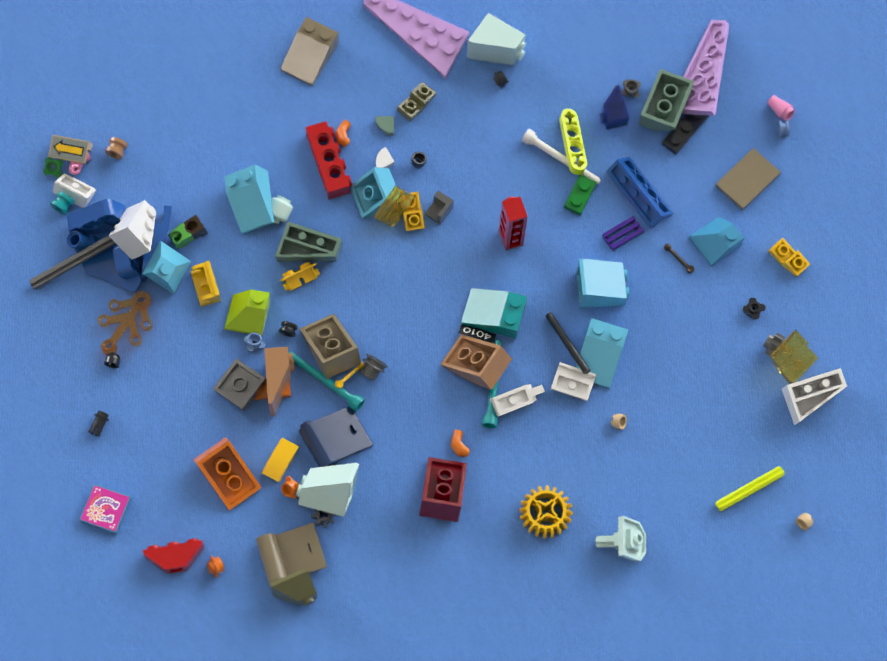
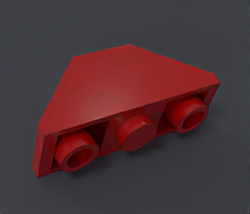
(174, 556)

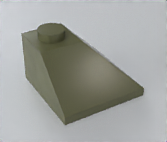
(295, 588)

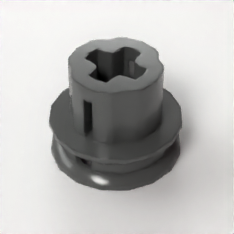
(372, 367)

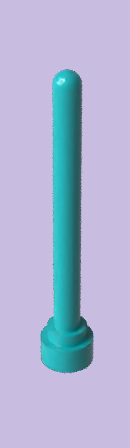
(354, 401)
(490, 419)

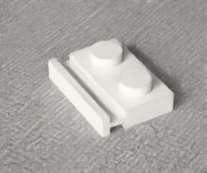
(573, 382)

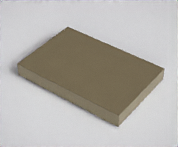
(747, 179)

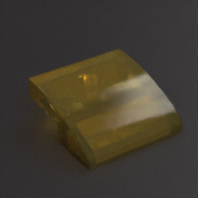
(793, 357)

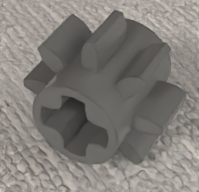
(773, 343)
(324, 521)

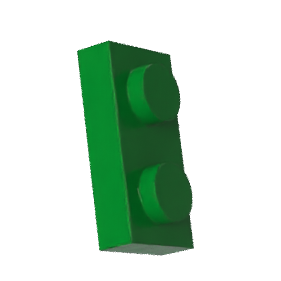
(580, 195)

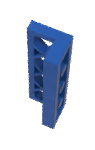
(638, 192)

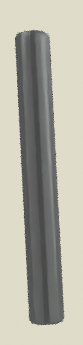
(71, 262)

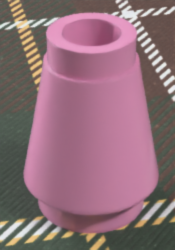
(781, 108)

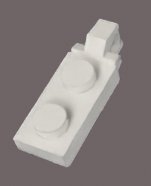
(515, 399)

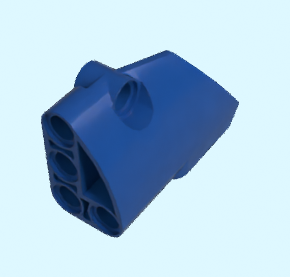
(92, 225)

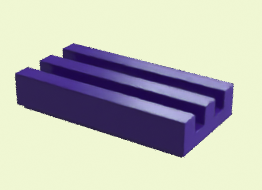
(632, 220)

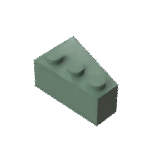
(307, 245)

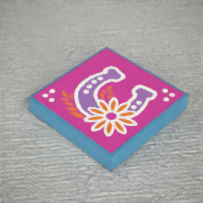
(105, 509)

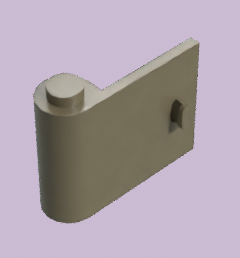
(290, 552)

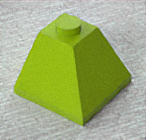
(248, 312)

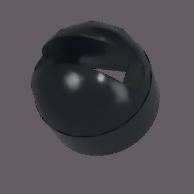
(420, 159)
(112, 360)

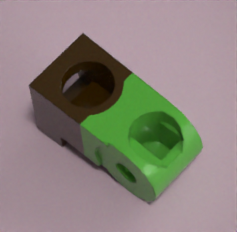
(187, 232)

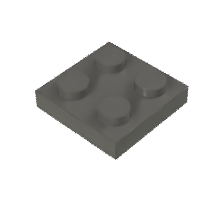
(240, 384)

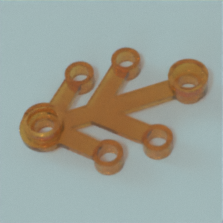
(126, 319)

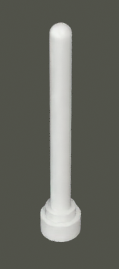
(530, 138)

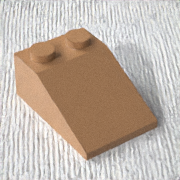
(477, 361)
(279, 366)

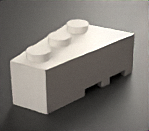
(135, 230)
(810, 394)

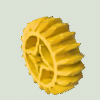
(540, 507)

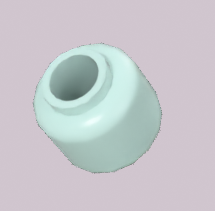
(281, 209)

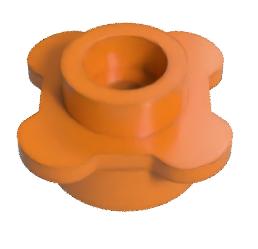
(290, 487)
(215, 566)

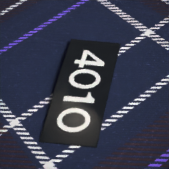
(477, 333)

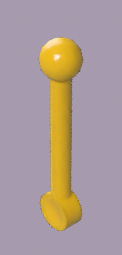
(339, 383)

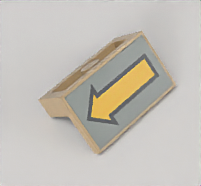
(69, 149)

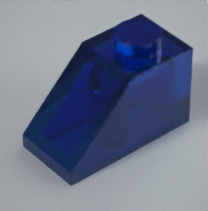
(614, 110)

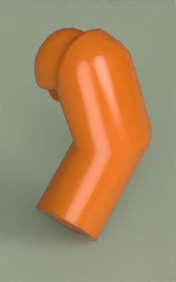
(341, 135)
(457, 446)

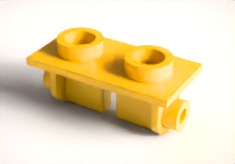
(292, 279)

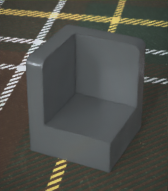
(440, 207)

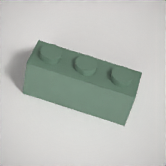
(665, 101)

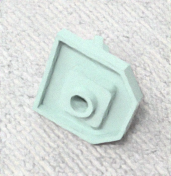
(629, 539)

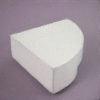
(384, 159)

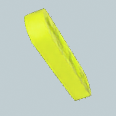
(573, 141)

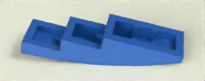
(160, 234)

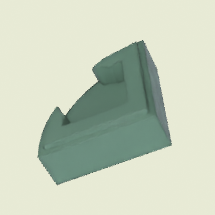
(386, 124)

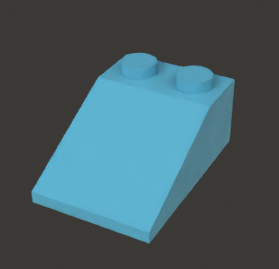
(250, 198)
(602, 350)

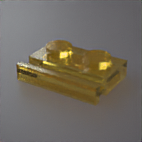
(394, 206)

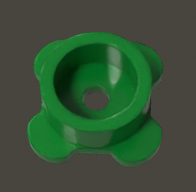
(48, 167)

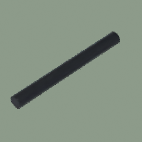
(567, 342)

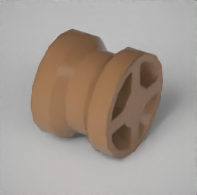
(116, 148)

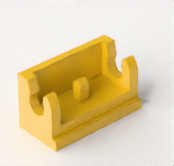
(205, 284)

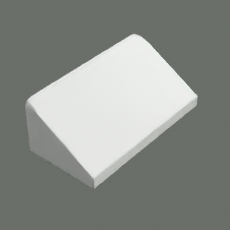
(75, 189)

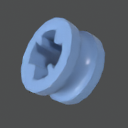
(783, 128)

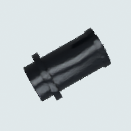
(99, 422)

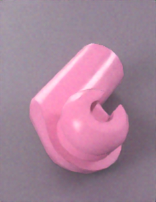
(75, 167)

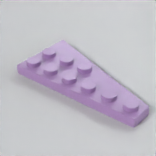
(423, 33)
(707, 70)

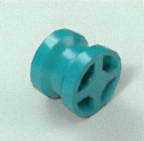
(62, 203)

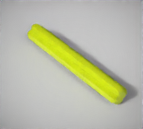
(749, 488)

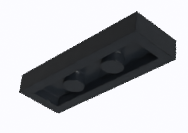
(684, 131)

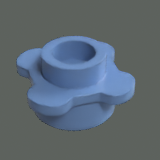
(254, 337)

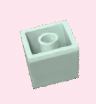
(496, 42)
(328, 488)

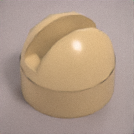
(619, 421)
(804, 521)

